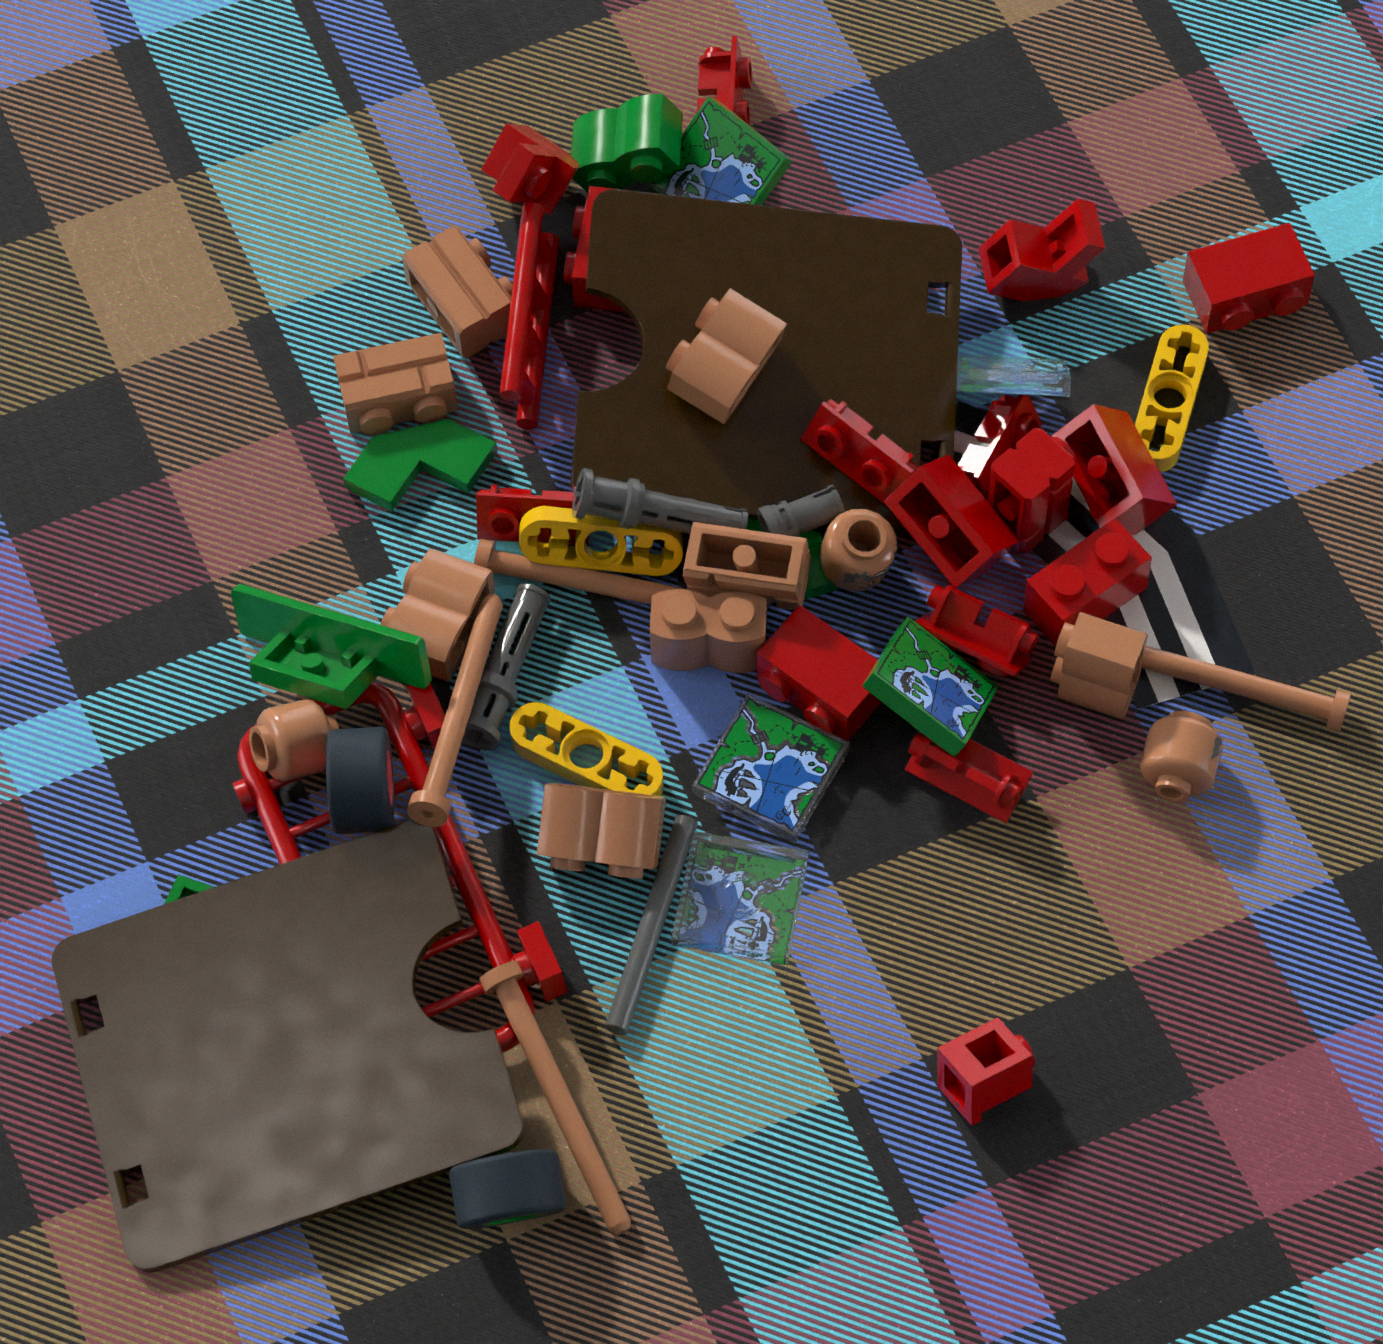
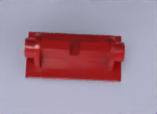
(726, 76)
(1001, 428)
(845, 442)
(502, 509)
(995, 644)
(973, 775)

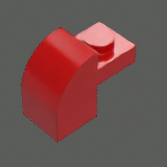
(529, 167)
(1039, 261)

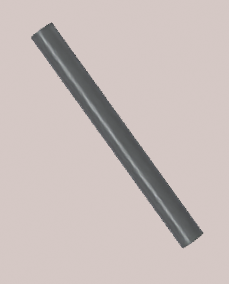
(651, 925)

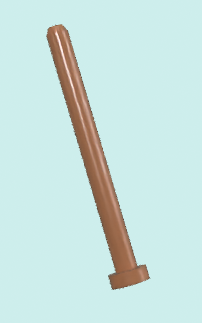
(568, 577)
(1249, 686)
(430, 805)
(504, 982)

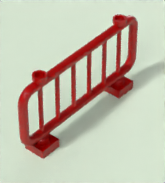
(404, 730)

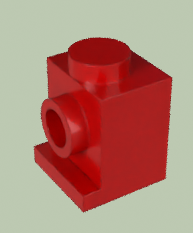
(984, 1069)

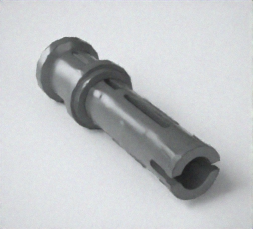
(633, 504)
(497, 685)

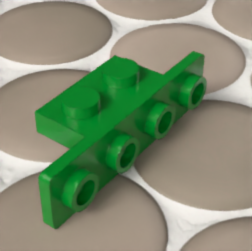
(323, 650)

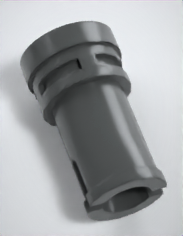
(801, 514)

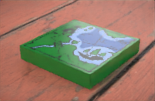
(724, 160)
(930, 686)

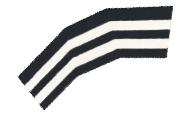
(1181, 602)

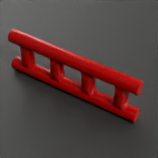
(529, 316)

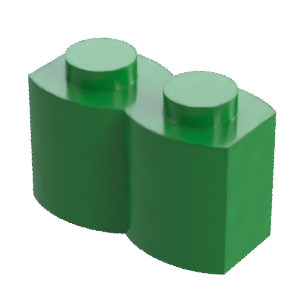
(627, 143)

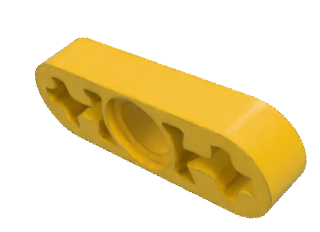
(1186, 382)
(616, 559)
(542, 751)

